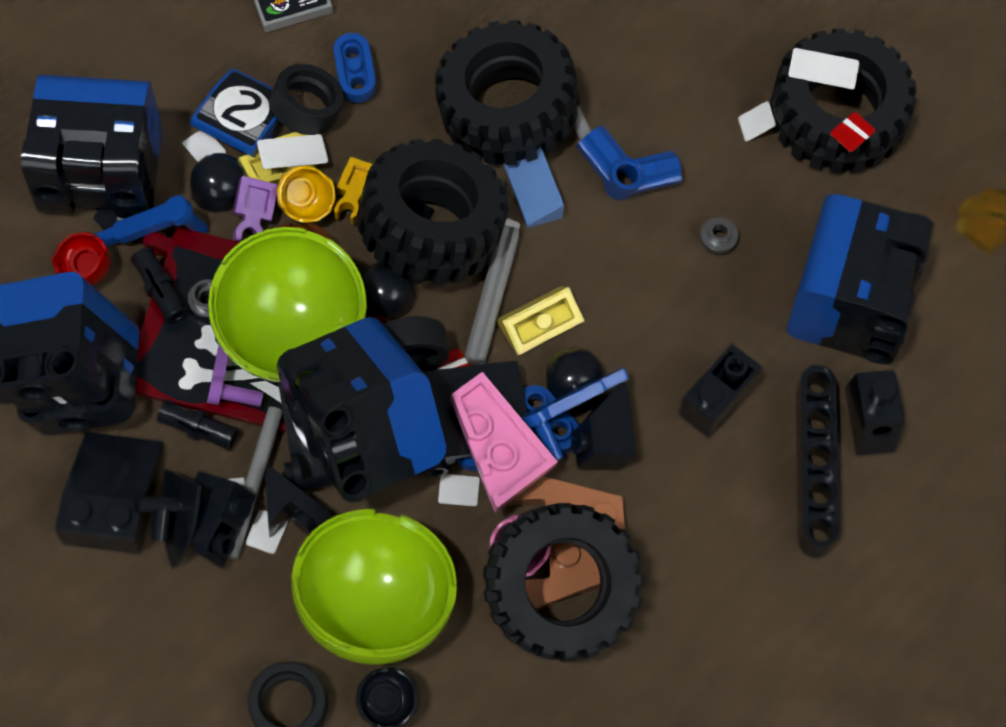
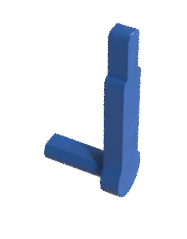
(175, 212)
(539, 417)

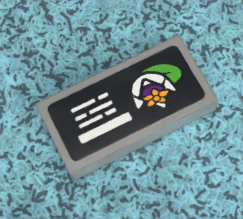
(283, 13)

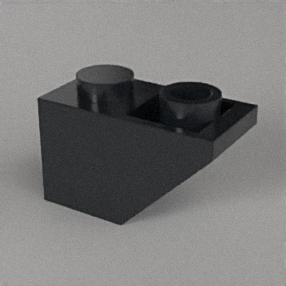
(719, 390)
(220, 517)

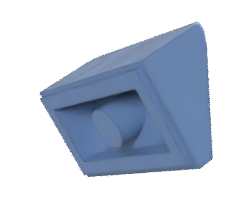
(535, 190)

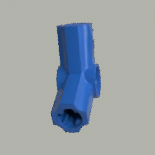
(644, 172)

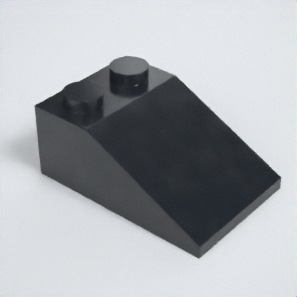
(101, 493)

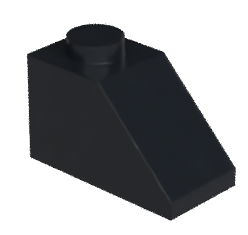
(606, 434)

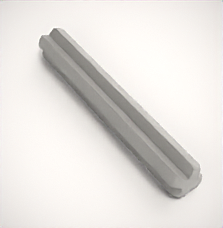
(492, 297)

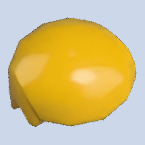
(305, 194)

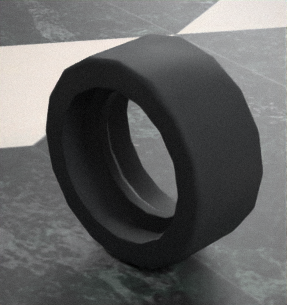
(313, 80)
(422, 340)
(287, 671)

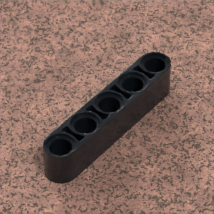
(813, 477)

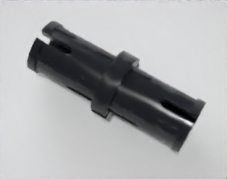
(159, 285)
(197, 425)

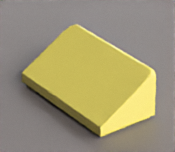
(540, 319)

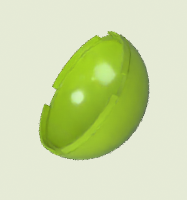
(282, 294)
(373, 586)

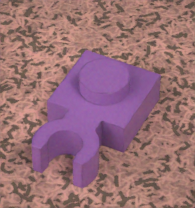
(254, 203)

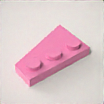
(499, 441)

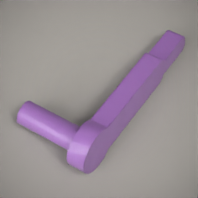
(219, 390)

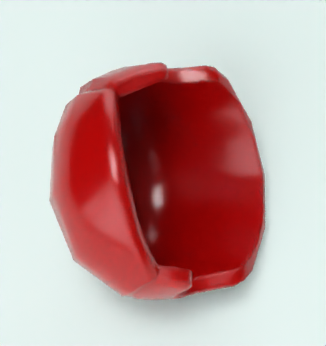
(84, 255)

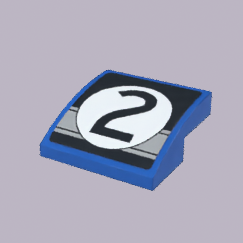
(237, 112)

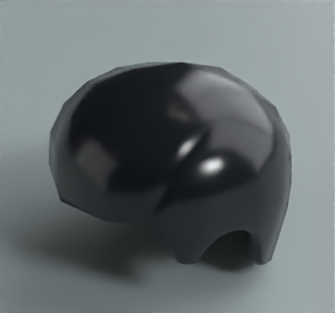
(216, 182)
(387, 292)
(571, 370)
(387, 698)

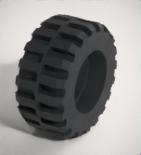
(500, 54)
(879, 78)
(423, 246)
(617, 592)

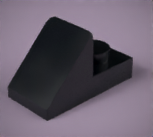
(288, 500)

